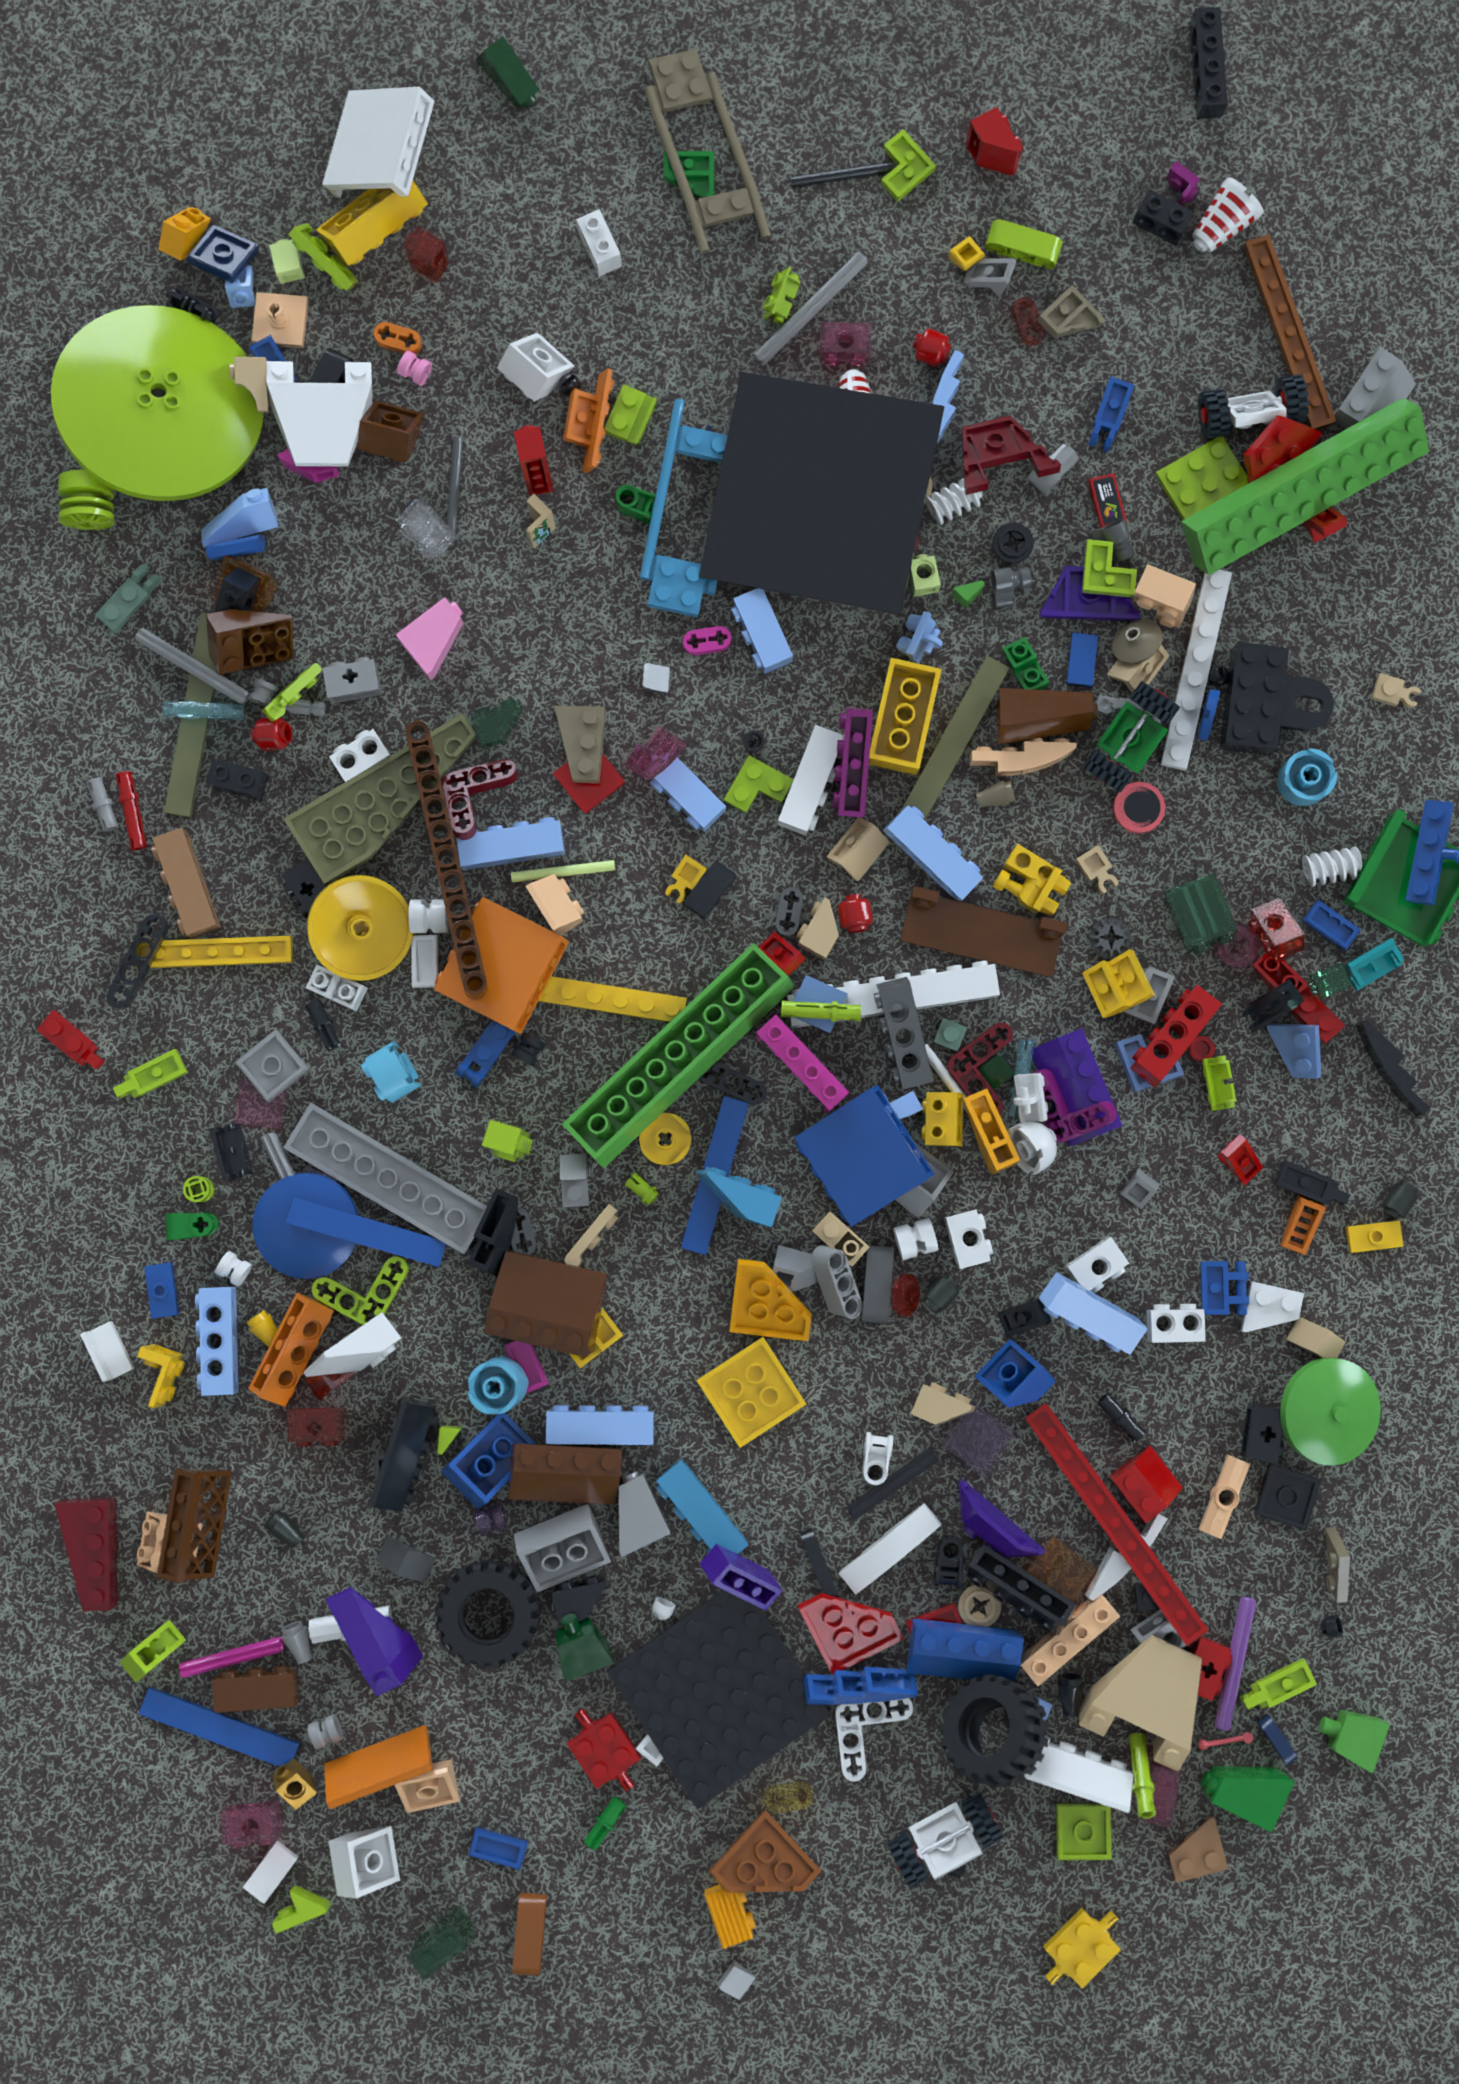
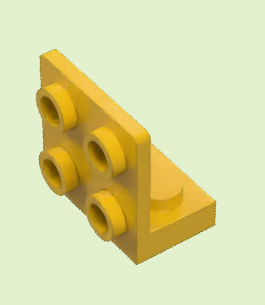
(171, 1367)

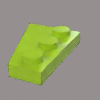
(317, 249)

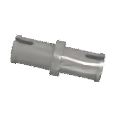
(102, 804)

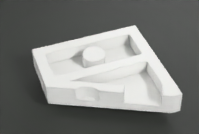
(1270, 1306)

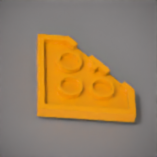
(766, 1305)

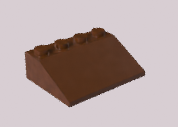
(546, 1304)

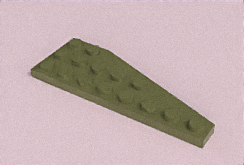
(362, 813)

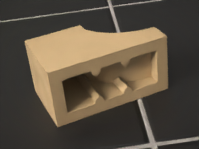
(252, 375)

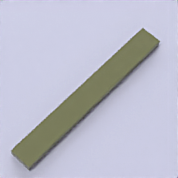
(957, 735)
(191, 736)

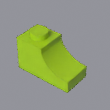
(152, 1651)

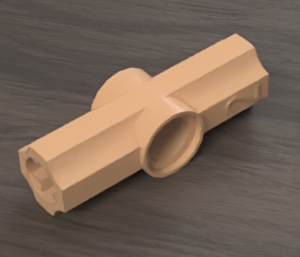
(1216, 1513)

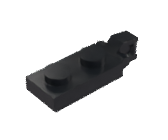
(1309, 1184)

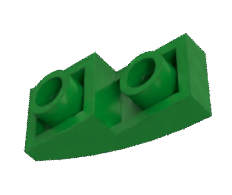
(1025, 665)

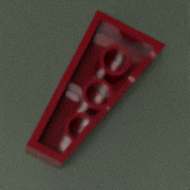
(91, 1546)

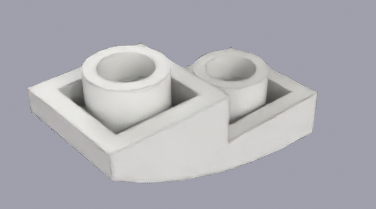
(336, 988)

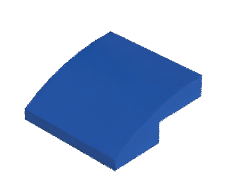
(236, 547)

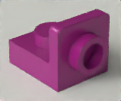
(1183, 180)

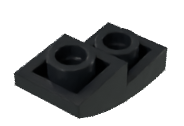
(709, 889)

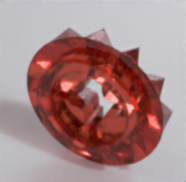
(905, 1295)

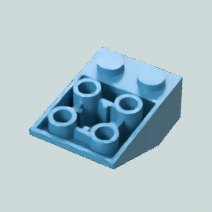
(744, 1201)

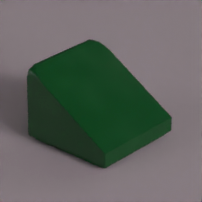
(996, 1071)

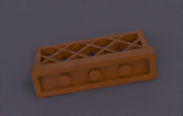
(183, 1522)

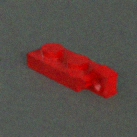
(70, 1040)

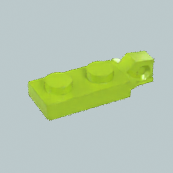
(290, 693)
(152, 1075)
(1279, 1685)

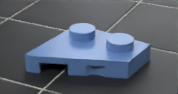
(1298, 1048)

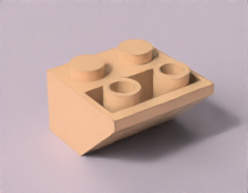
(151, 1542)

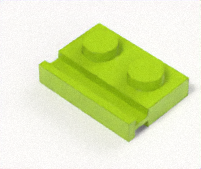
(630, 415)

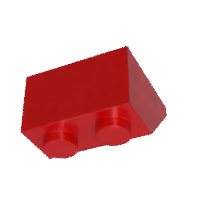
(1146, 1484)

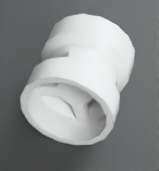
(233, 1268)

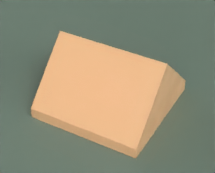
(430, 1789)

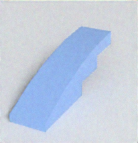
(947, 389)

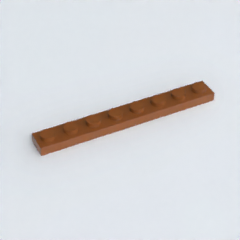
(1288, 327)

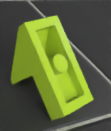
(306, 1908)

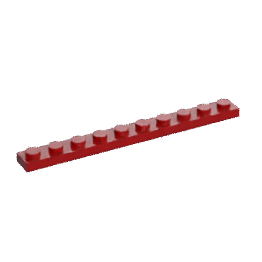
(1116, 1524)

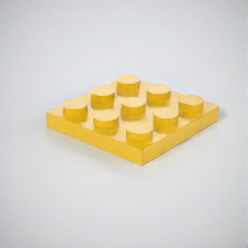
(751, 1392)

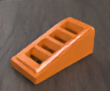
(1293, 1221)

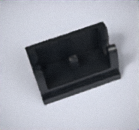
(1273, 1005)
(231, 1151)

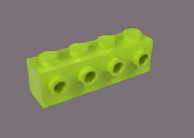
(507, 1141)

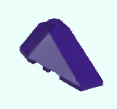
(378, 1645)

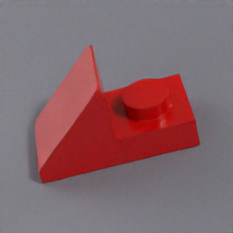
(1325, 524)
(782, 953)
(1240, 1159)

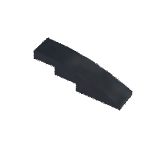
(1386, 1060)

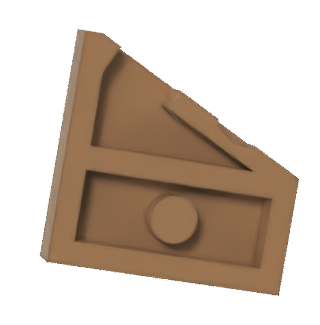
(1199, 1853)

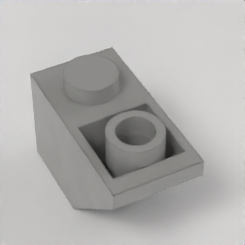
(794, 1268)

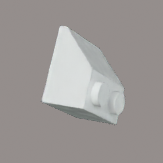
(534, 366)
(364, 1861)

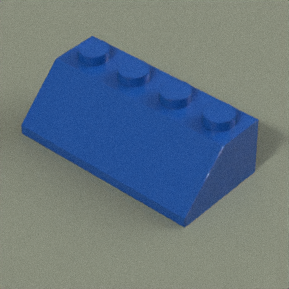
(963, 1650)

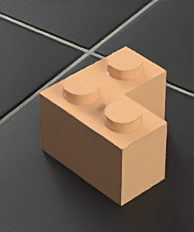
(1166, 594)

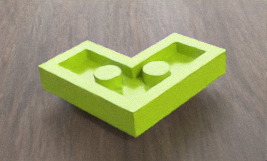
(912, 166)
(1101, 577)
(756, 778)

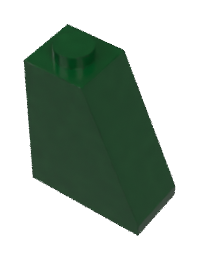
(508, 73)

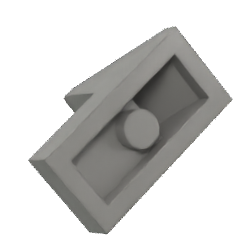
(991, 273)
(574, 1180)

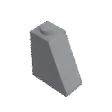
(639, 1514)

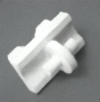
(1030, 1097)

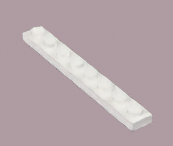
(1196, 669)

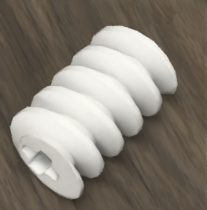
(951, 500)
(1331, 865)

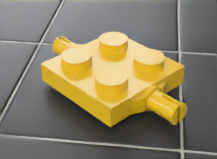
(1081, 1947)

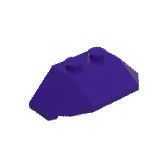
(993, 1526)

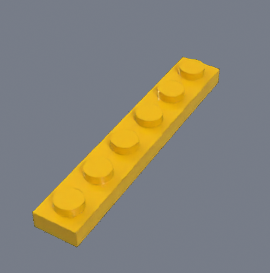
(221, 951)
(612, 999)

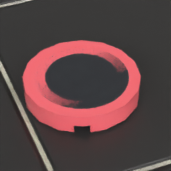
(1139, 807)

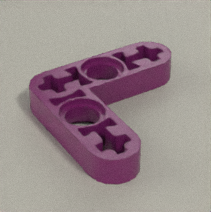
(1068, 1120)

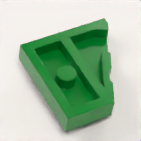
(698, 170)

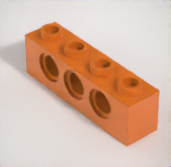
(279, 1356)

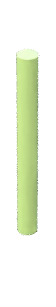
(563, 871)

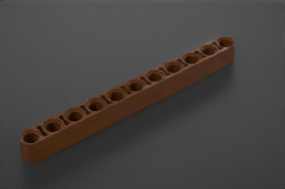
(442, 847)

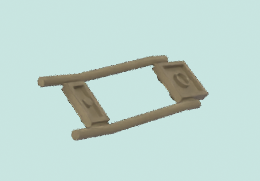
(682, 84)

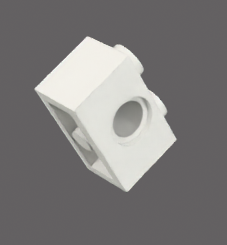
(1105, 1251)
(968, 1255)

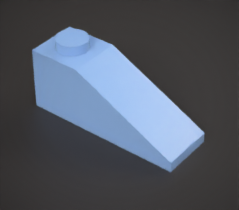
(245, 516)

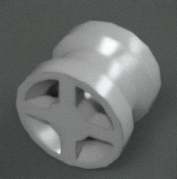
(262, 692)

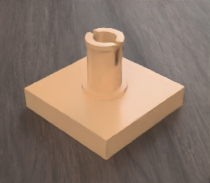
(282, 318)

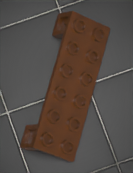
(982, 933)

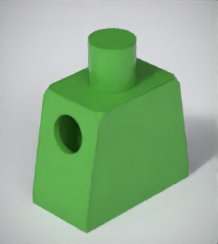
(1356, 1737)

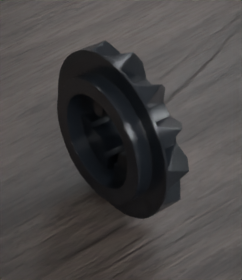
(1018, 533)

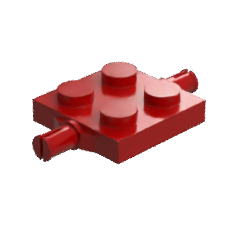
(604, 1750)

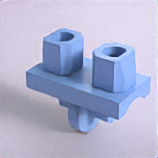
(923, 639)

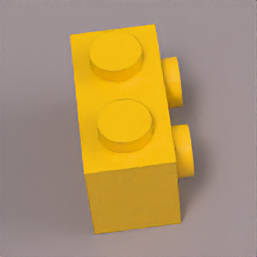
(943, 1119)

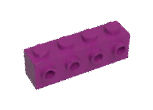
(854, 763)

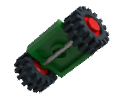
(1131, 737)

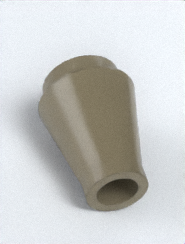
(996, 795)

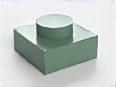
(950, 1035)

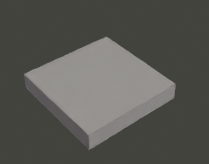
(272, 1065)

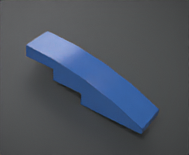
(861, 1687)

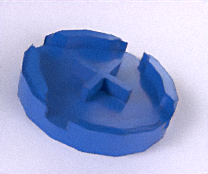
(1208, 715)

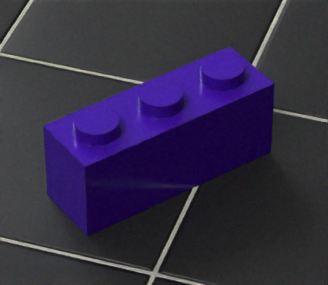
(740, 1577)

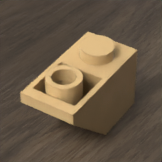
(821, 932)
(839, 1236)
(940, 1407)

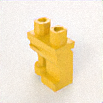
(1039, 881)

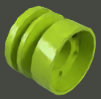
(84, 501)

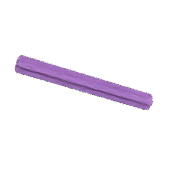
(1233, 1674)

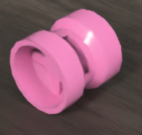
(414, 368)

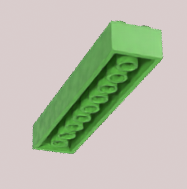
(1306, 486)
(678, 1055)

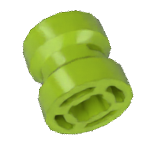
(203, 1191)

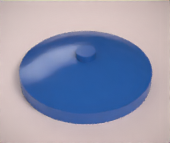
(293, 1248)

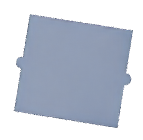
(817, 991)

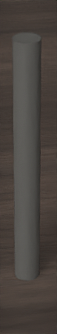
(454, 487)

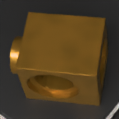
(294, 1793)

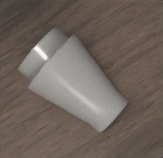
(297, 1641)

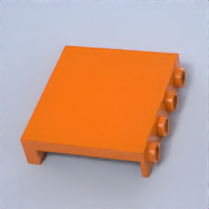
(516, 963)

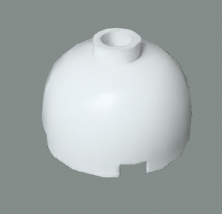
(1034, 1145)

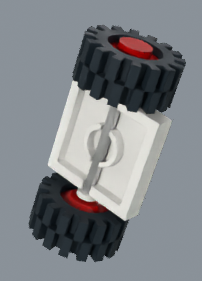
(1251, 409)
(945, 1840)

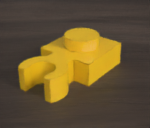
(687, 876)

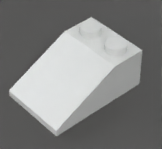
(361, 1348)

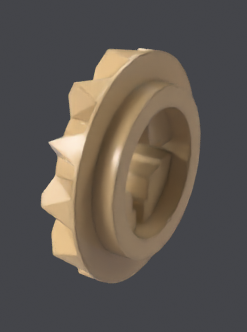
(966, 1603)

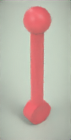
(1247, 1737)

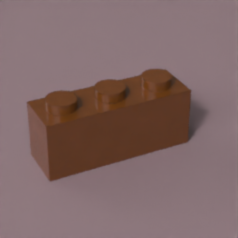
(255, 1689)

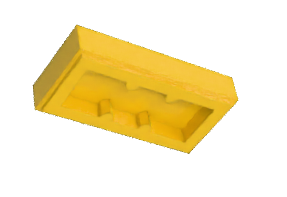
(1374, 1236)

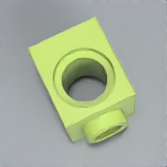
(286, 261)
(924, 586)

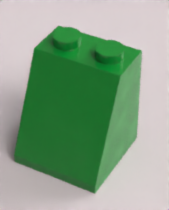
(1248, 1792)

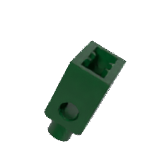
(581, 1647)

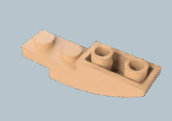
(1032, 757)

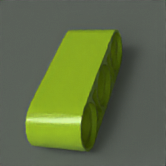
(1024, 243)

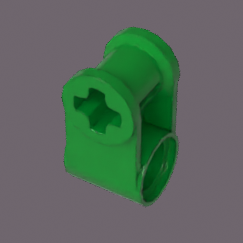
(641, 505)
(188, 1225)

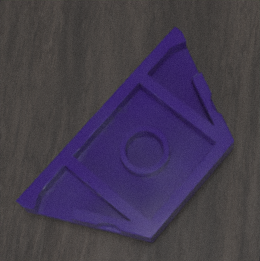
(1069, 602)

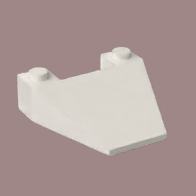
(320, 418)

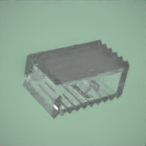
(426, 529)

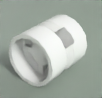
(428, 916)
(915, 1239)

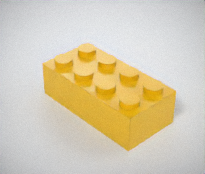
(904, 716)

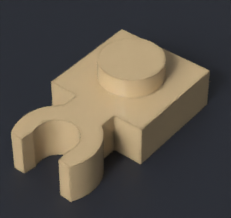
(1391, 690)
(1095, 865)

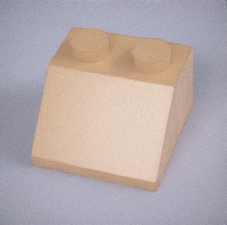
(555, 904)

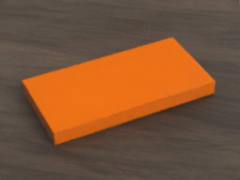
(377, 1767)

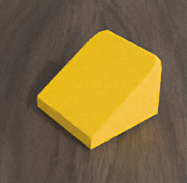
(966, 254)

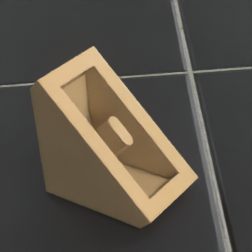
(1315, 1339)

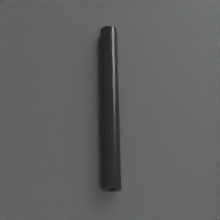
(842, 174)

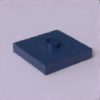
(222, 253)

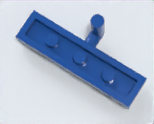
(1430, 852)

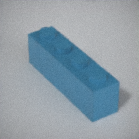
(699, 1508)

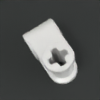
(876, 1456)

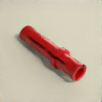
(132, 816)

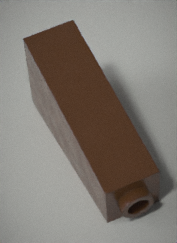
(1042, 713)

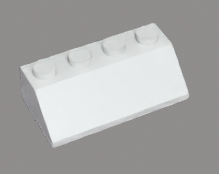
(1085, 1775)

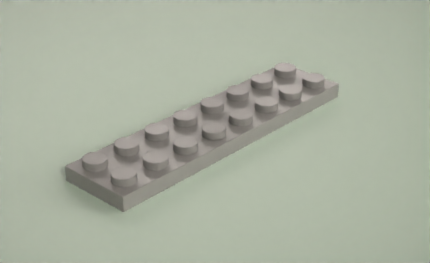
(386, 1177)

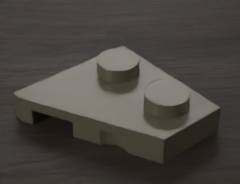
(1070, 315)
(1338, 1565)

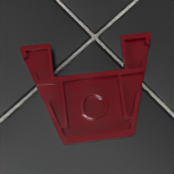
(996, 444)

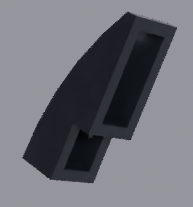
(495, 1232)

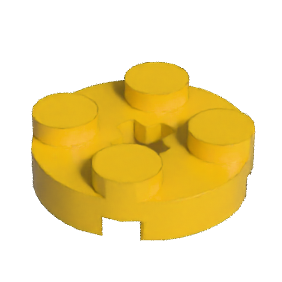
(680, 1139)

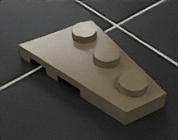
(583, 740)

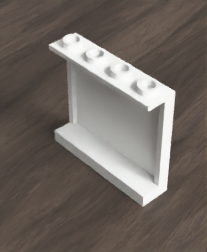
(379, 140)

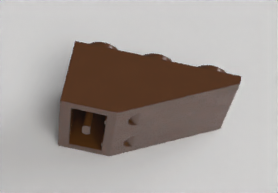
(248, 639)

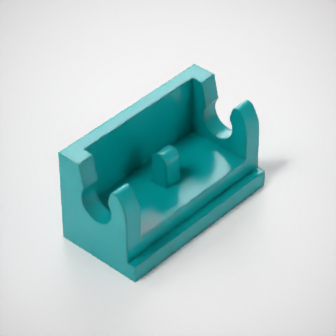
(1373, 964)

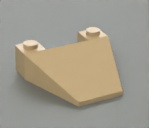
(1152, 1690)

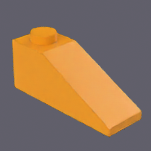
(990, 1132)

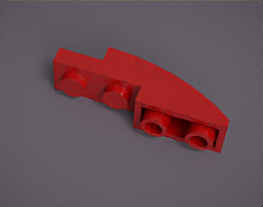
(1308, 1012)

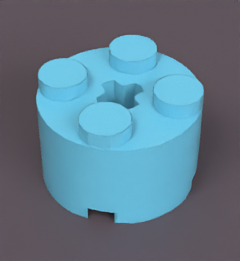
(1320, 774)
(391, 1073)
(484, 1379)

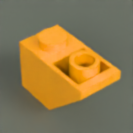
(183, 232)

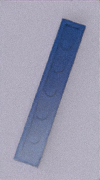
(719, 1156)
(365, 1231)
(218, 1727)

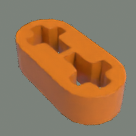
(399, 332)

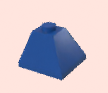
(1015, 1376)

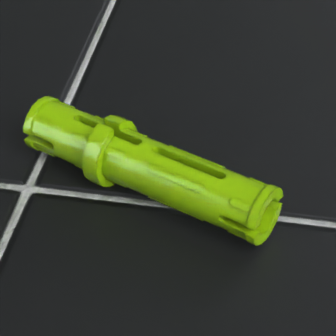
(821, 1010)
(1142, 1781)

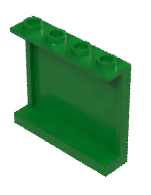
(1384, 883)

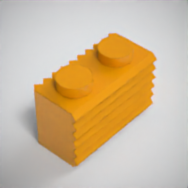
(730, 1916)

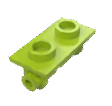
(784, 286)
(1216, 1071)

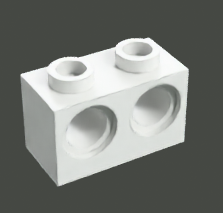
(599, 242)
(357, 751)
(1175, 1330)

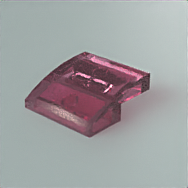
(657, 755)

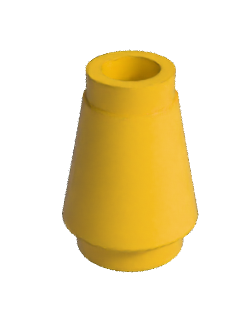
(263, 1327)

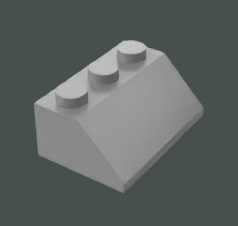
(1378, 386)
(923, 1195)
(561, 1548)

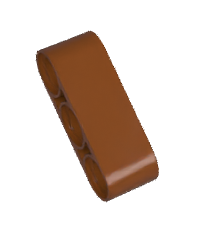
(529, 1934)

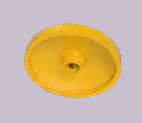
(359, 927)

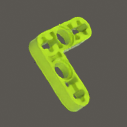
(362, 1303)

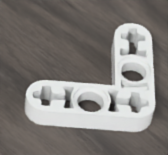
(854, 1726)

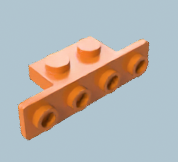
(587, 417)

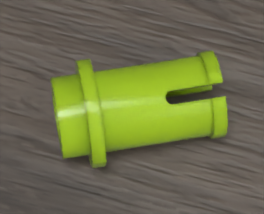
(642, 1189)

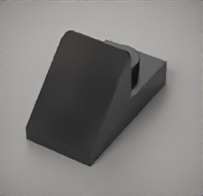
(1024, 1317)

